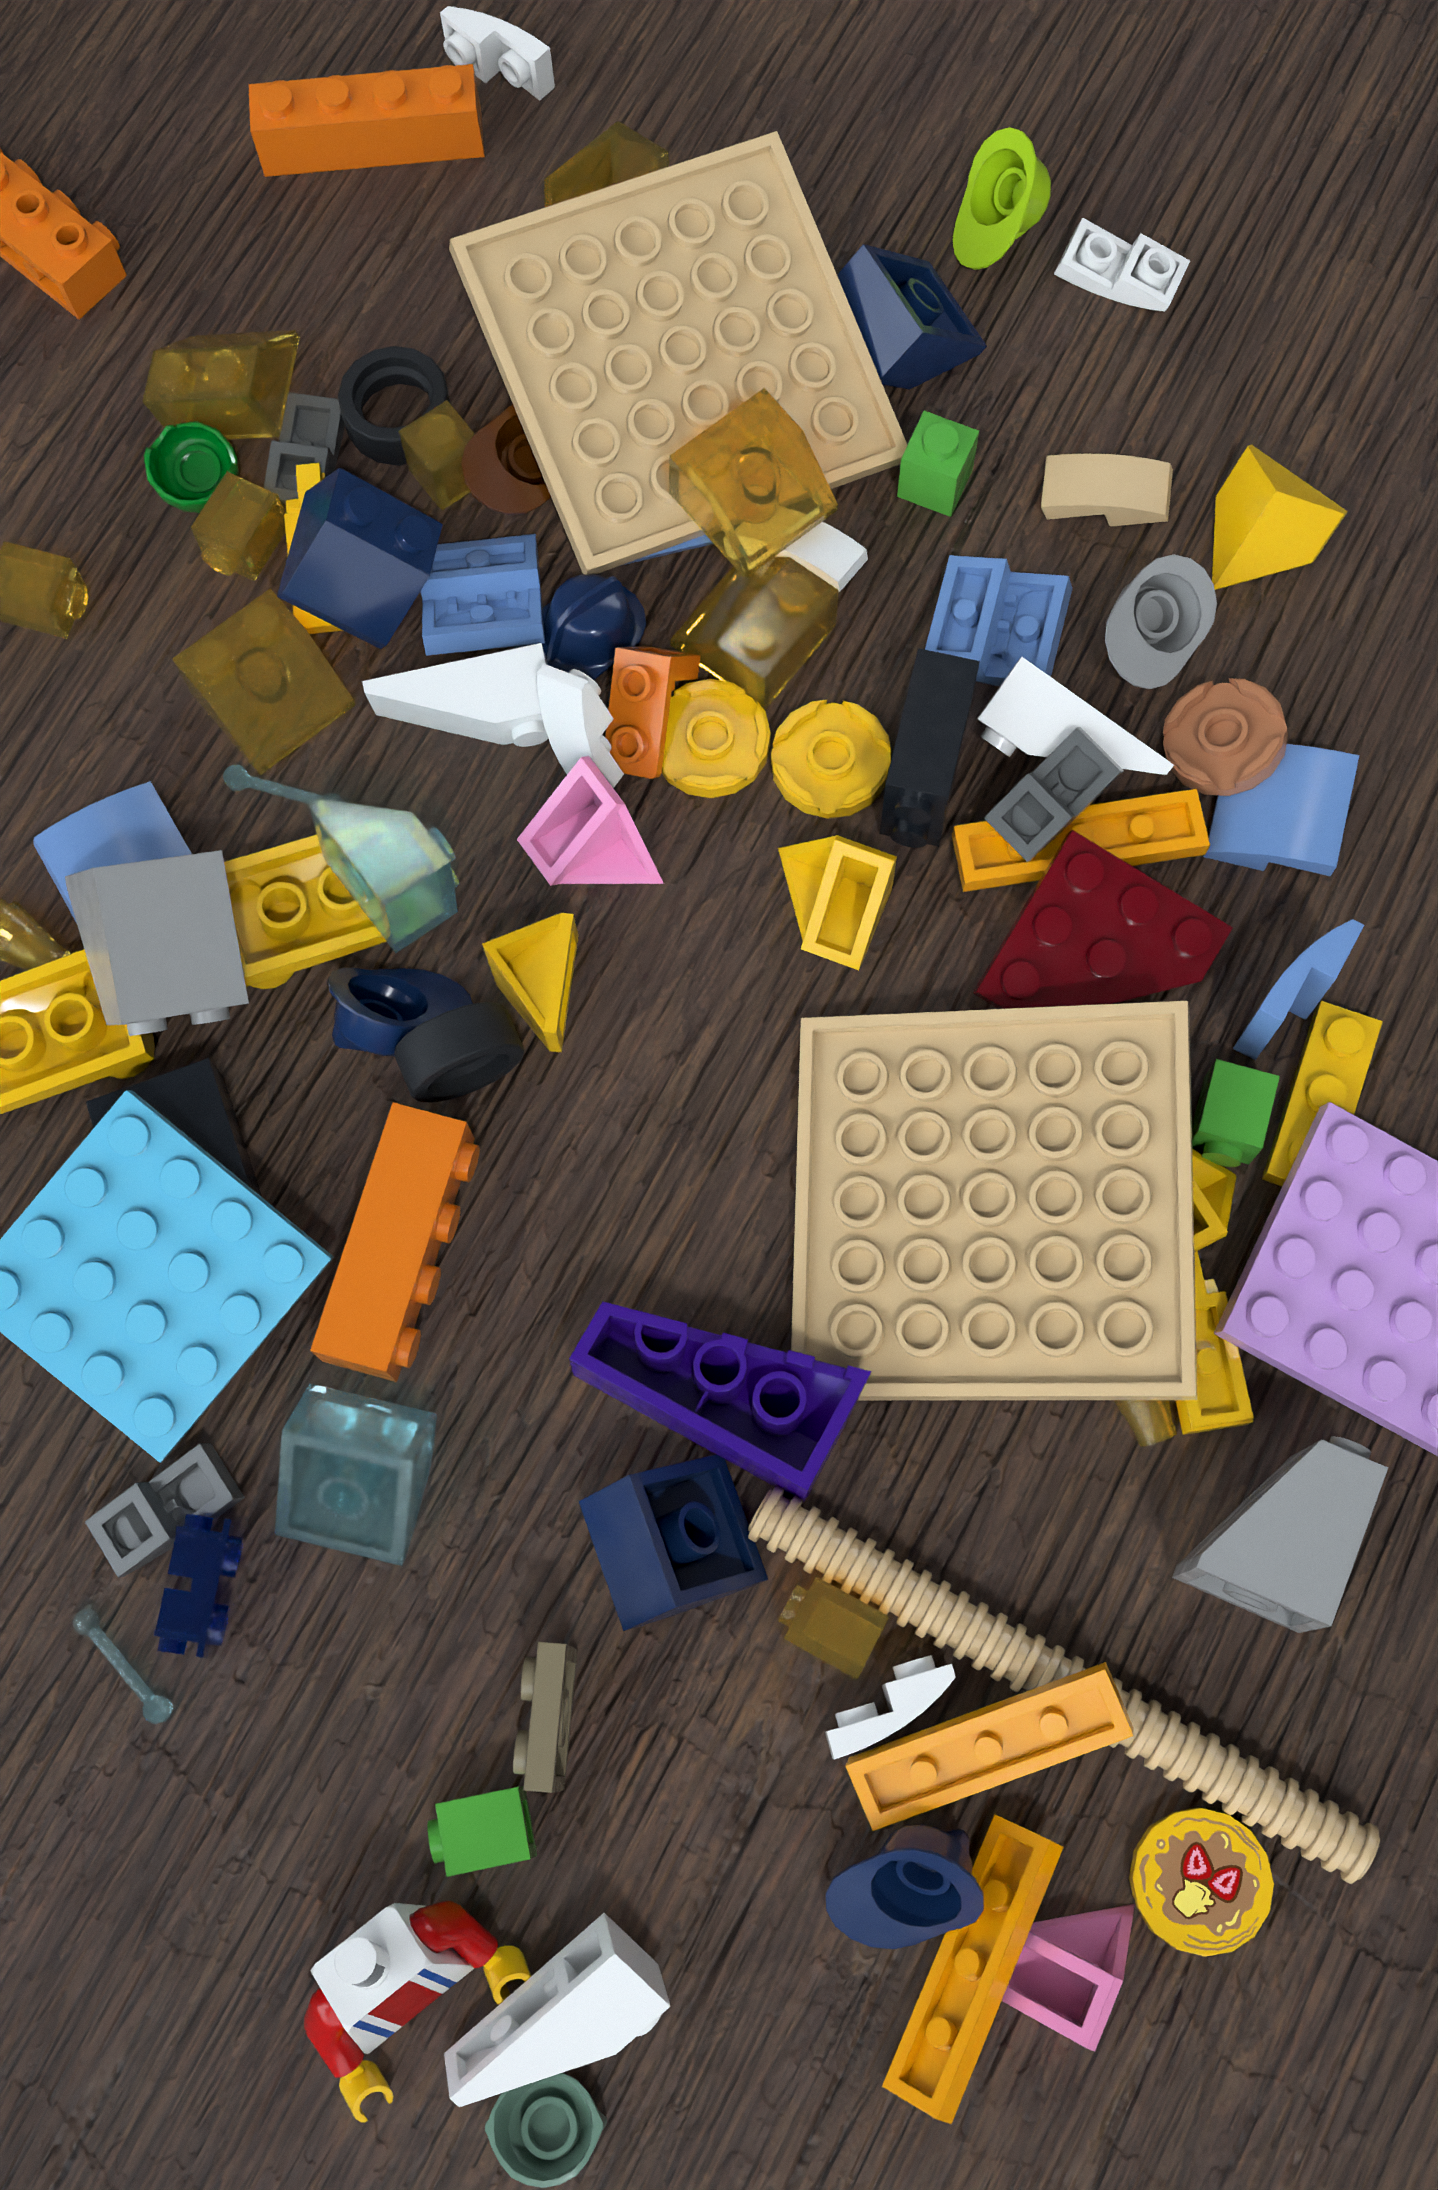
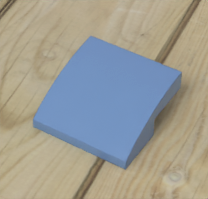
(483, 596)
(998, 616)
(1290, 816)
(110, 832)
(1300, 987)

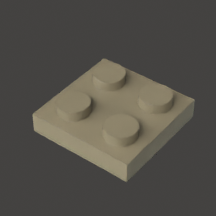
(543, 1749)

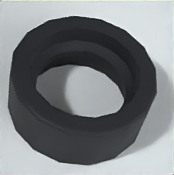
(371, 374)
(459, 1052)

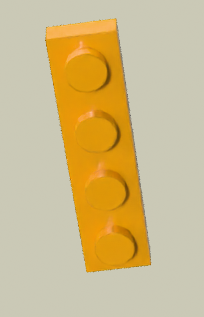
(1131, 829)
(990, 1746)
(972, 1972)

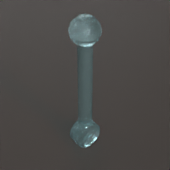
(238, 779)
(156, 1708)

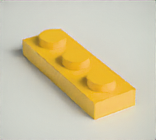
(1328, 1071)

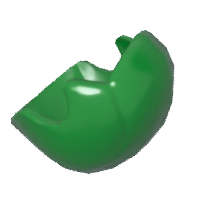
(189, 464)

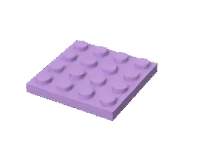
(1350, 1276)

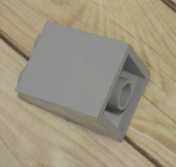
(160, 940)
(1292, 1538)

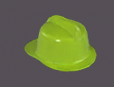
(1002, 198)

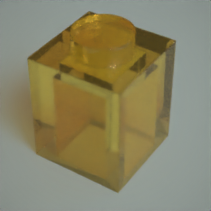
(435, 453)
(239, 527)
(40, 590)
(832, 1627)

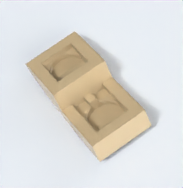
(1118, 486)

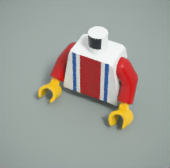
(391, 1975)

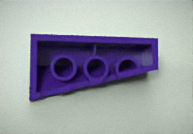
(733, 1397)

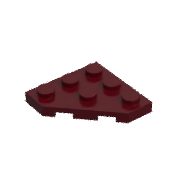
(1099, 936)

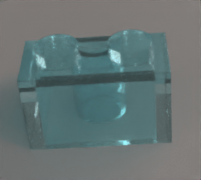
(389, 867)
(353, 1473)

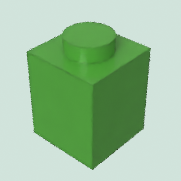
(937, 463)
(1233, 1113)
(482, 1831)

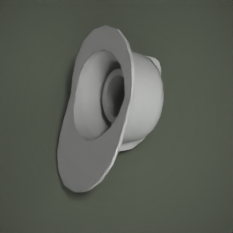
(1160, 621)

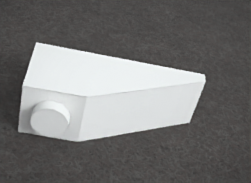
(472, 697)
(1039, 714)
(563, 2017)

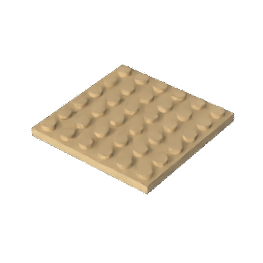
(655, 317)
(998, 1202)

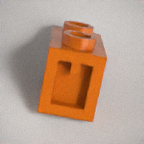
(641, 705)

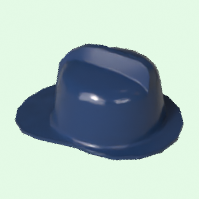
(588, 622)
(386, 1004)
(908, 1890)

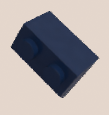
(907, 317)
(358, 557)
(672, 1540)

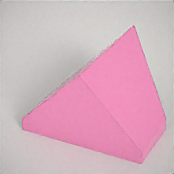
(587, 834)
(1073, 1972)

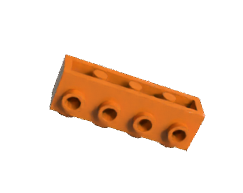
(366, 120)
(53, 242)
(395, 1243)

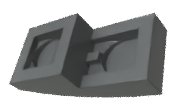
(309, 434)
(1053, 794)
(145, 1516)

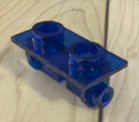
(197, 1613)

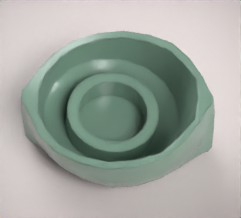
(545, 2130)

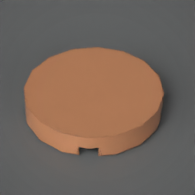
(1225, 737)

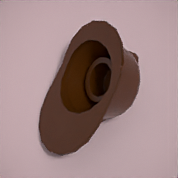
(502, 467)

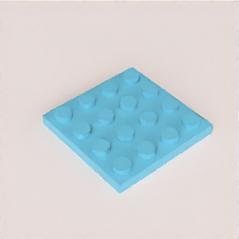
(149, 1275)

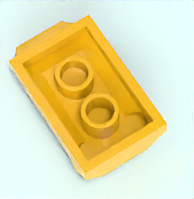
(292, 912)
(58, 1034)

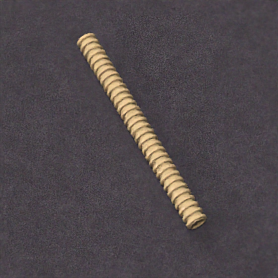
(1030, 1664)

